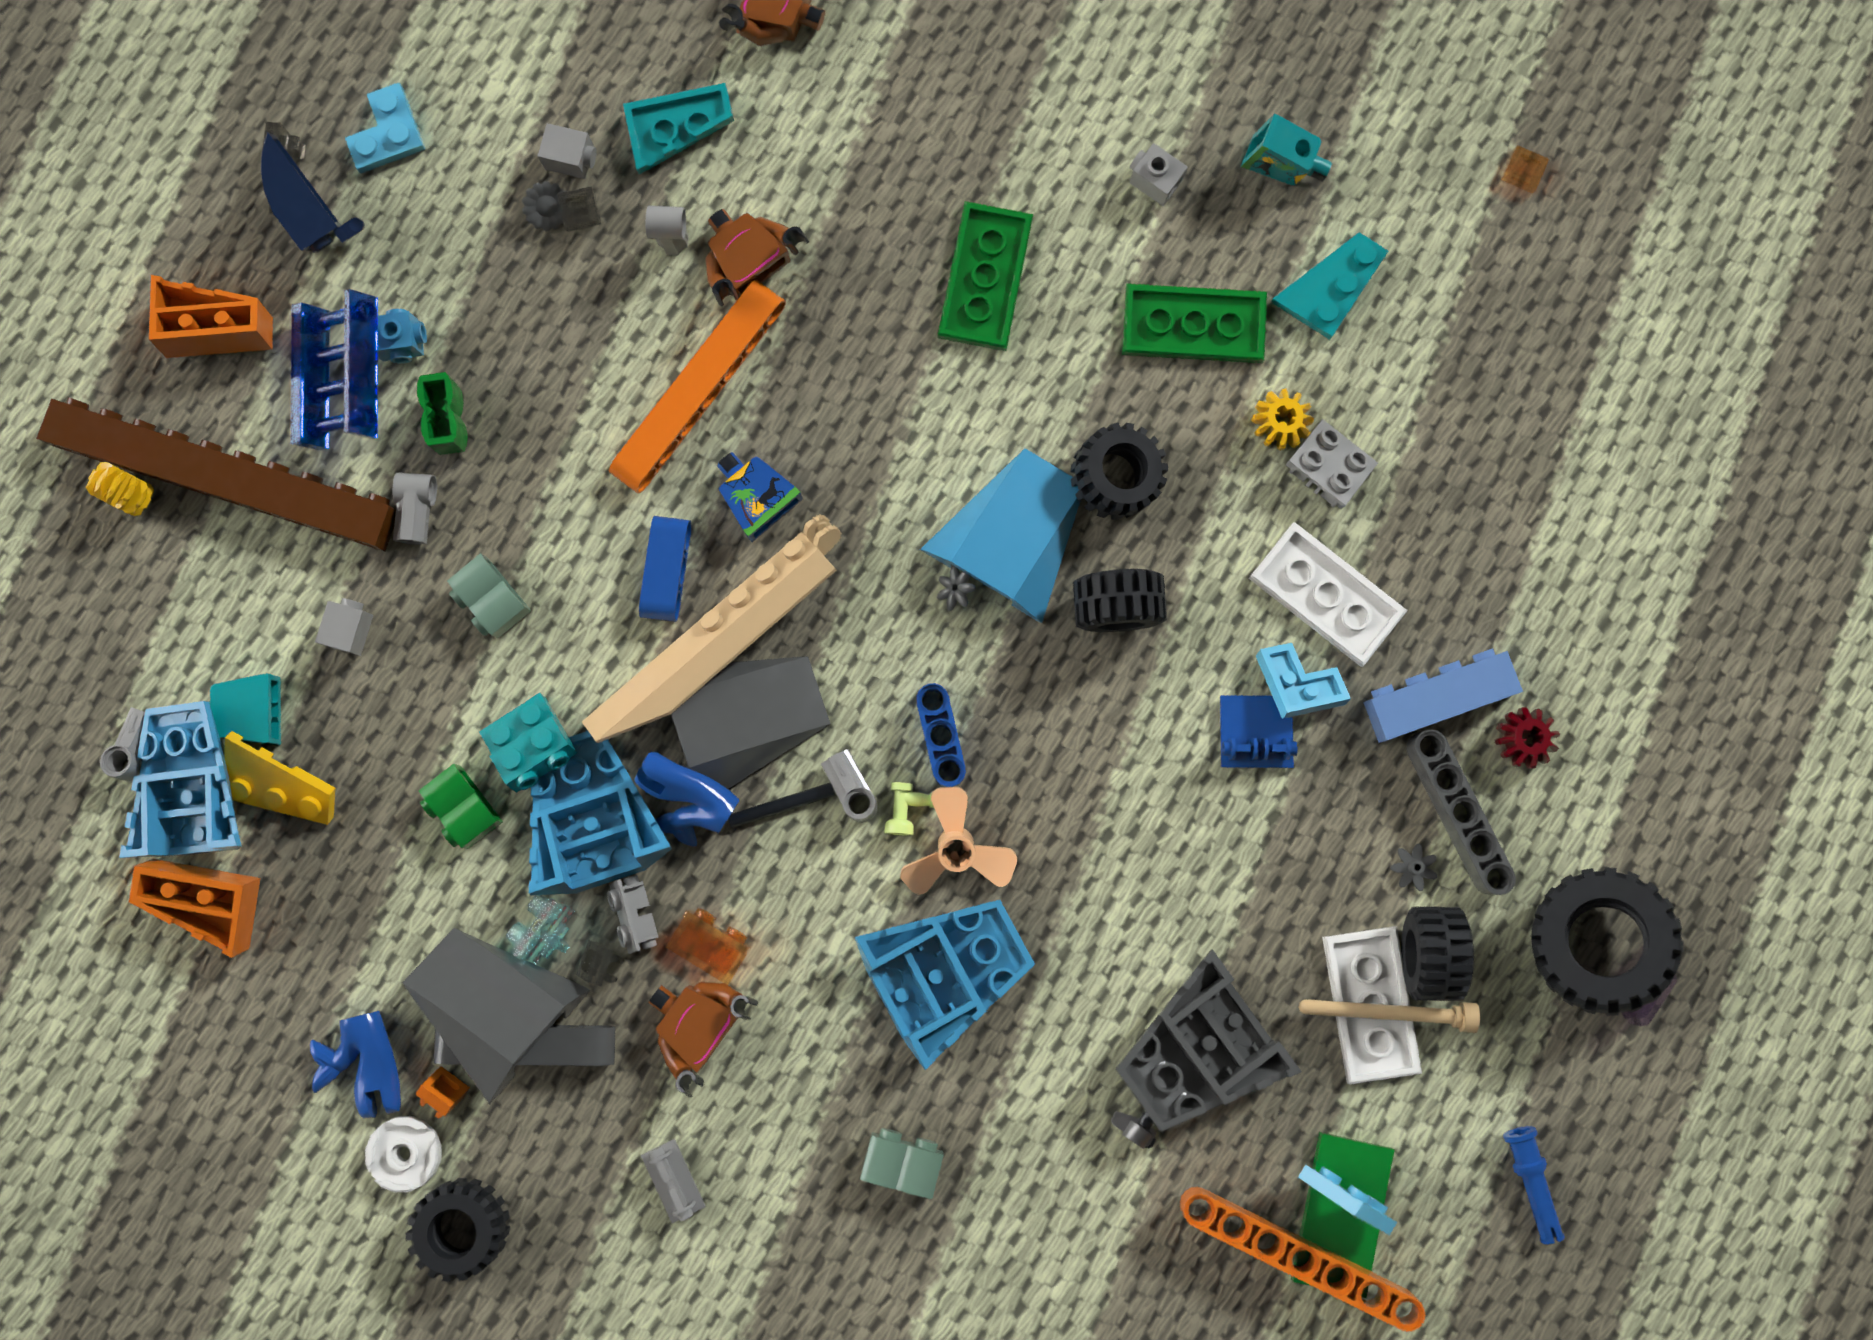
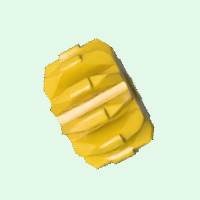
(1282, 432)
(119, 489)

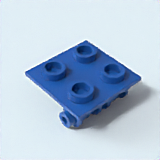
(1255, 733)

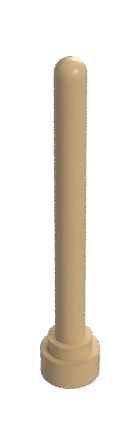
(1464, 1017)

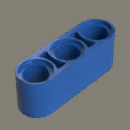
(665, 568)
(940, 718)

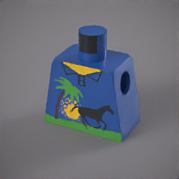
(756, 494)

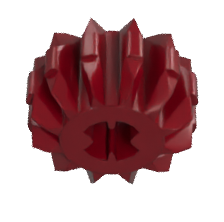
(1539, 729)

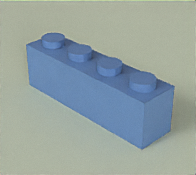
(1442, 696)

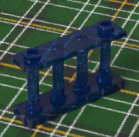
(311, 370)

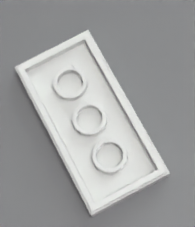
(1328, 594)
(1370, 971)

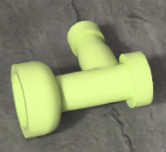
(903, 798)

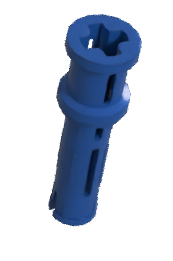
(1531, 1168)

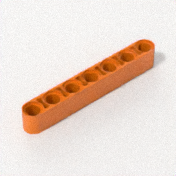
(697, 386)
(1317, 1267)

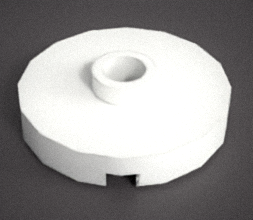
(384, 1157)

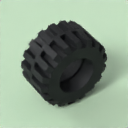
(1142, 456)
(1119, 600)
(1437, 953)
(432, 1246)

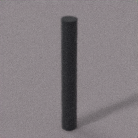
(781, 805)

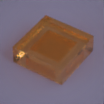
(1525, 169)

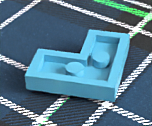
(392, 138)
(1296, 691)
(1352, 1200)

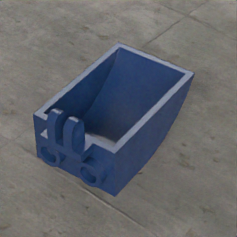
(298, 203)

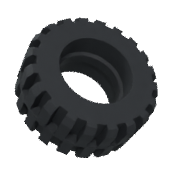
(1627, 894)

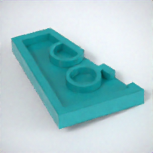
(674, 122)
(1332, 286)

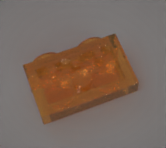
(708, 945)

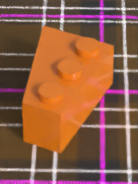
(204, 321)
(200, 900)

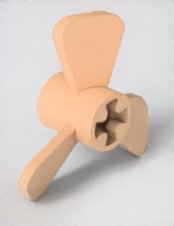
(992, 862)

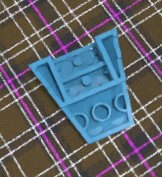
(1013, 532)
(182, 786)
(590, 823)
(944, 972)

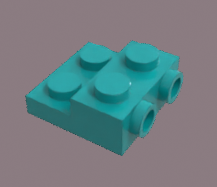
(528, 743)

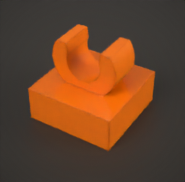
(442, 1092)

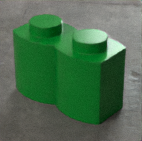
(442, 409)
(459, 806)

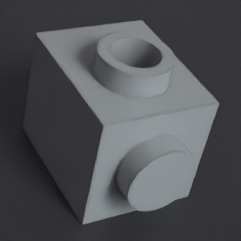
(567, 151)
(1157, 173)
(344, 626)

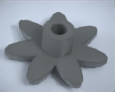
(956, 588)
(1407, 867)

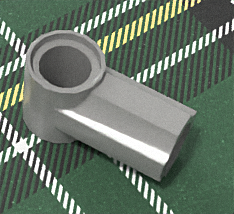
(667, 227)
(413, 498)
(125, 747)
(849, 783)

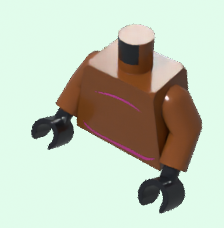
(771, 20)
(747, 252)
(695, 1026)

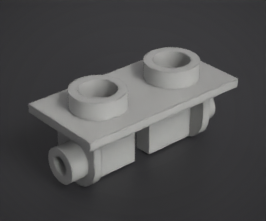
(633, 928)
(673, 1181)

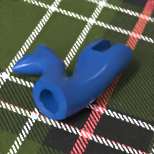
(674, 782)
(376, 1065)

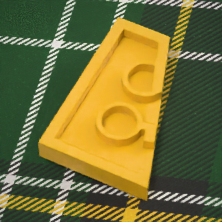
(271, 785)

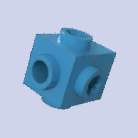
(400, 336)

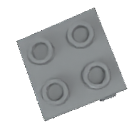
(1331, 464)

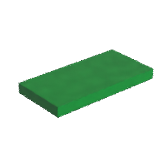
(985, 276)
(1194, 323)
(1330, 1225)

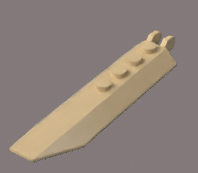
(720, 634)

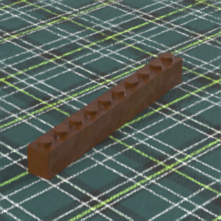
(218, 474)

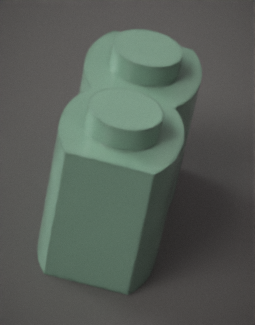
(488, 596)
(902, 1164)

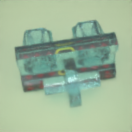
(544, 933)

